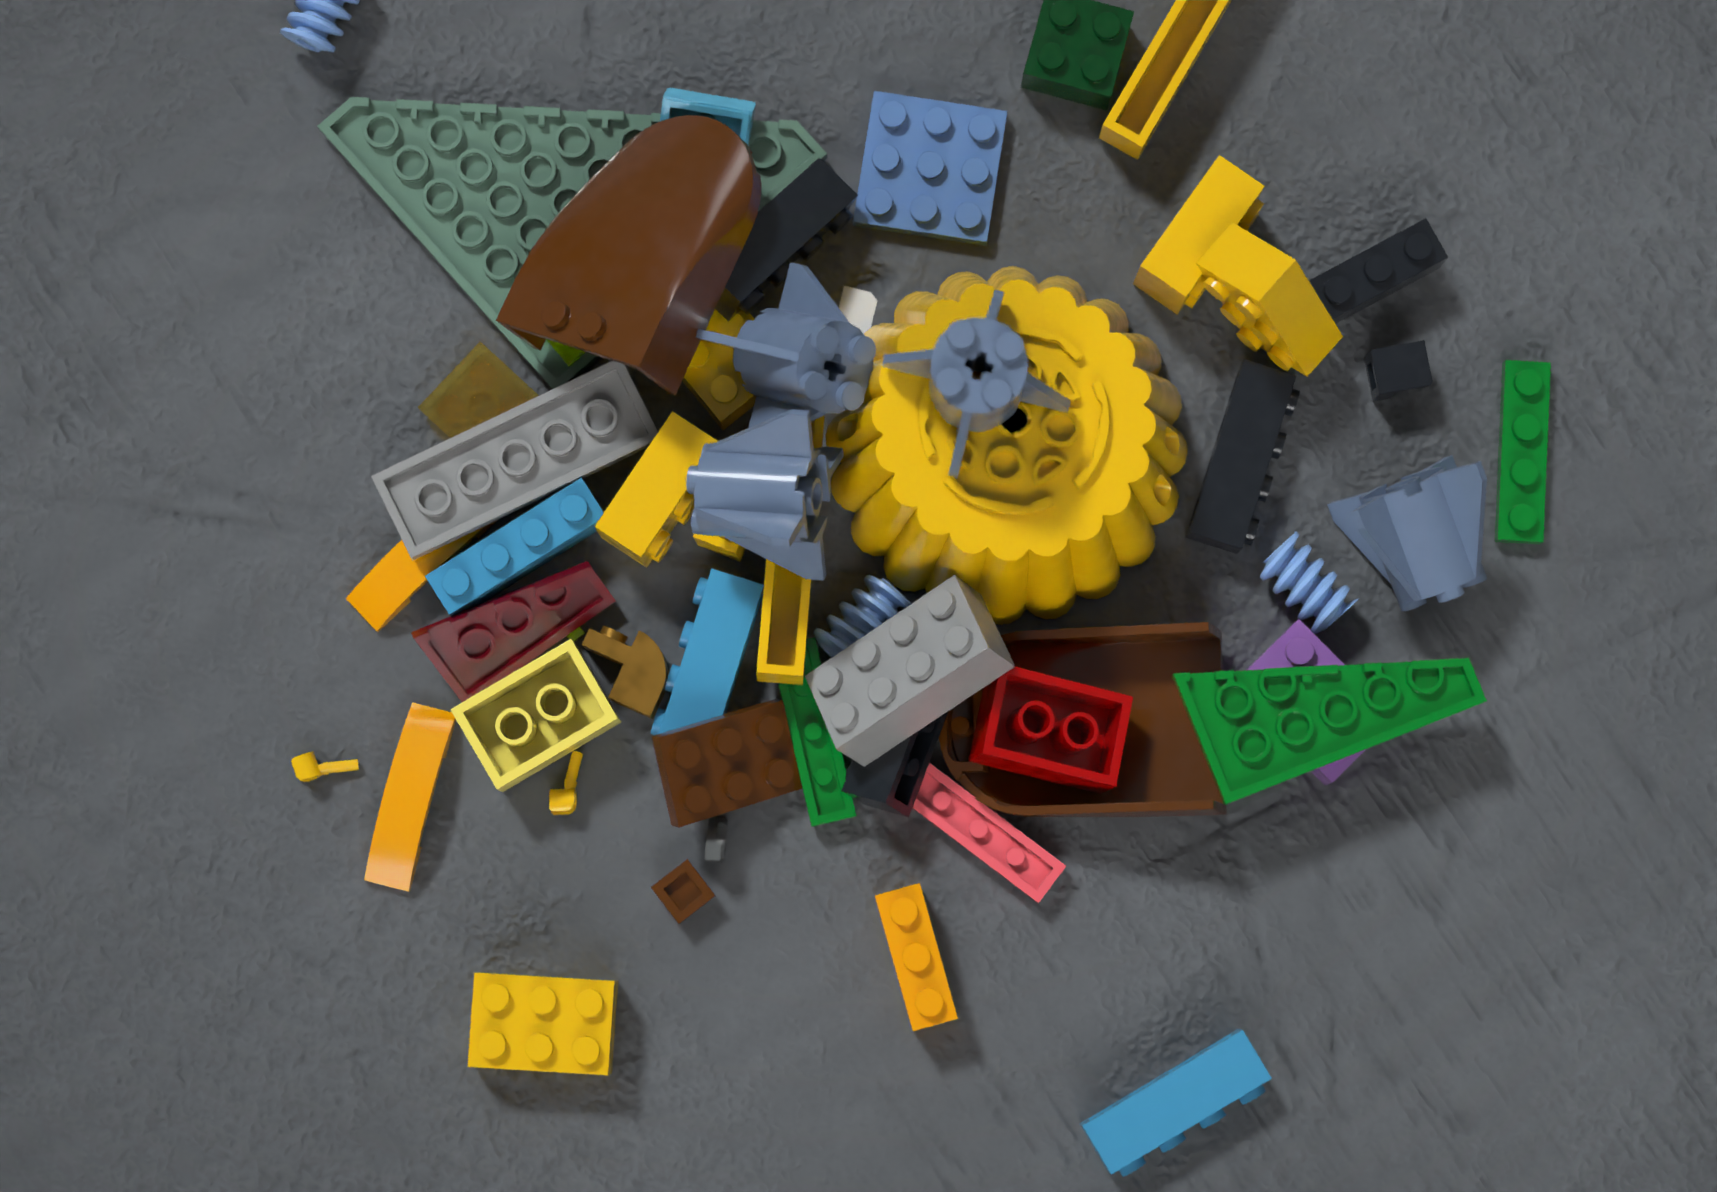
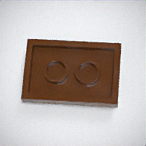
(726, 762)

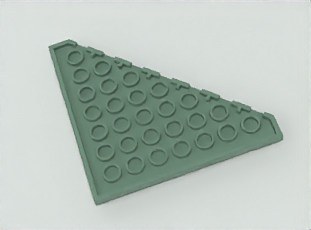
(492, 178)

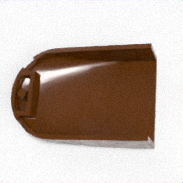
(642, 250)
(1161, 757)

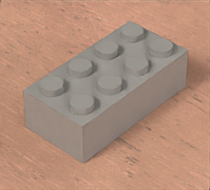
(909, 671)

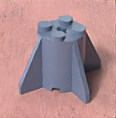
(801, 353)
(972, 403)
(767, 492)
(1422, 530)

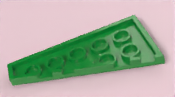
(1296, 719)

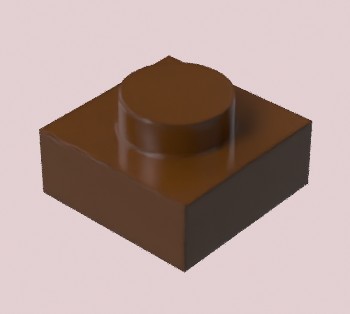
(683, 891)

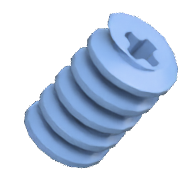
(316, 23)
(1306, 584)
(869, 613)

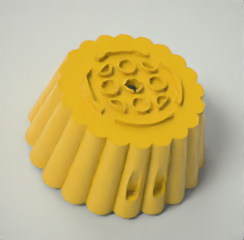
(1033, 507)

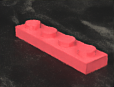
(986, 834)

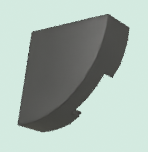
(716, 839)

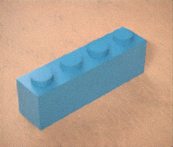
(516, 549)
(712, 651)
(1175, 1102)

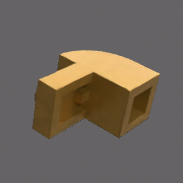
(643, 669)

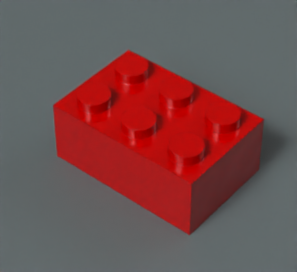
(1052, 729)

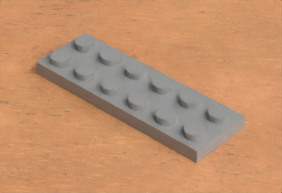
(515, 458)

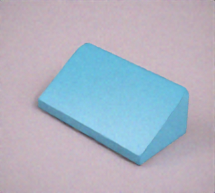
(730, 111)

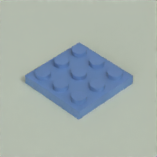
(929, 168)

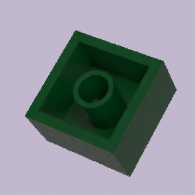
(1077, 51)

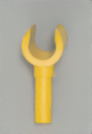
(308, 769)
(565, 800)

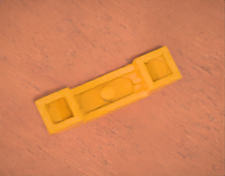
(398, 578)
(408, 796)

